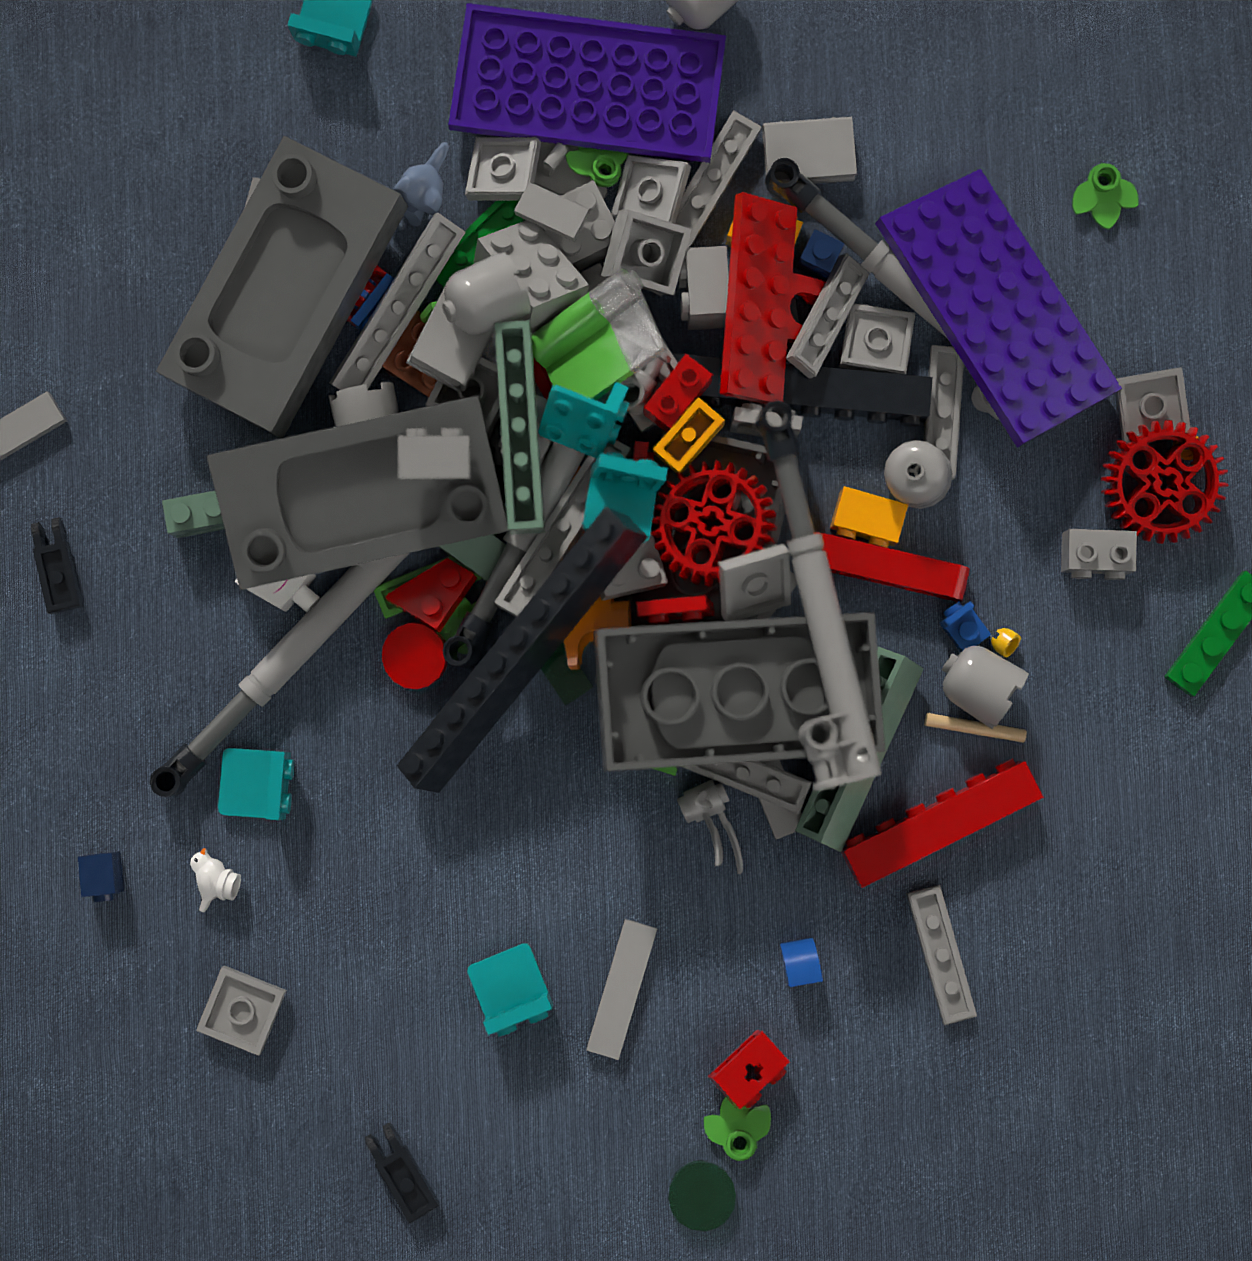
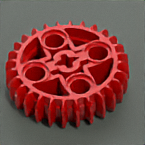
(1178, 483)
(696, 518)

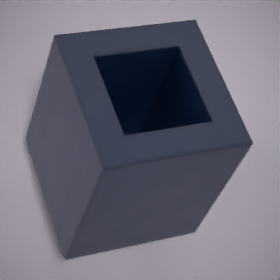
(820, 255)
(100, 875)

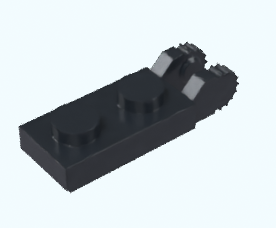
(56, 569)
(402, 1176)

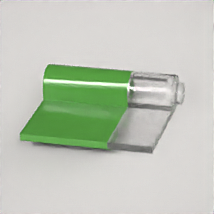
(600, 338)

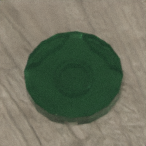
(702, 1195)

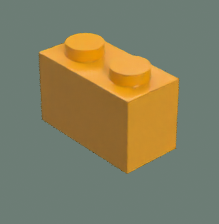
(689, 436)
(868, 517)

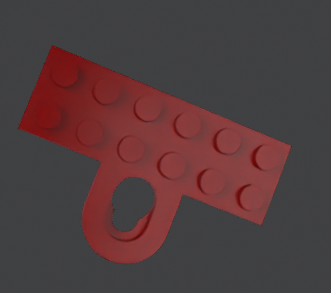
(760, 299)

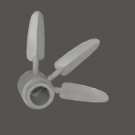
(701, 804)

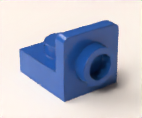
(964, 626)

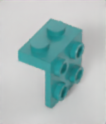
(331, 24)
(583, 422)
(624, 487)
(255, 783)
(510, 989)

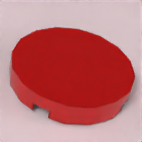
(414, 655)

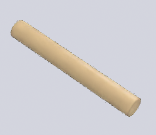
(975, 727)

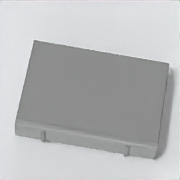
(818, 146)
(447, 351)

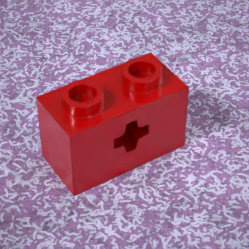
(677, 393)
(754, 1051)

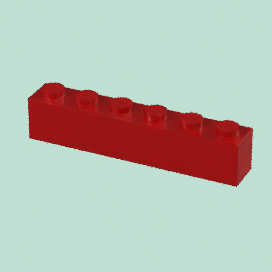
(941, 823)

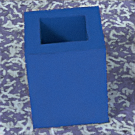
(800, 962)

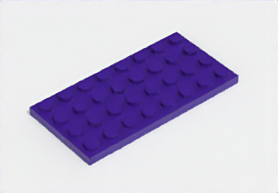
(587, 82)
(998, 307)

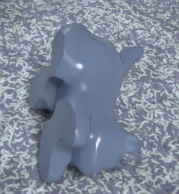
(423, 187)

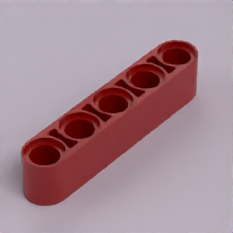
(895, 568)

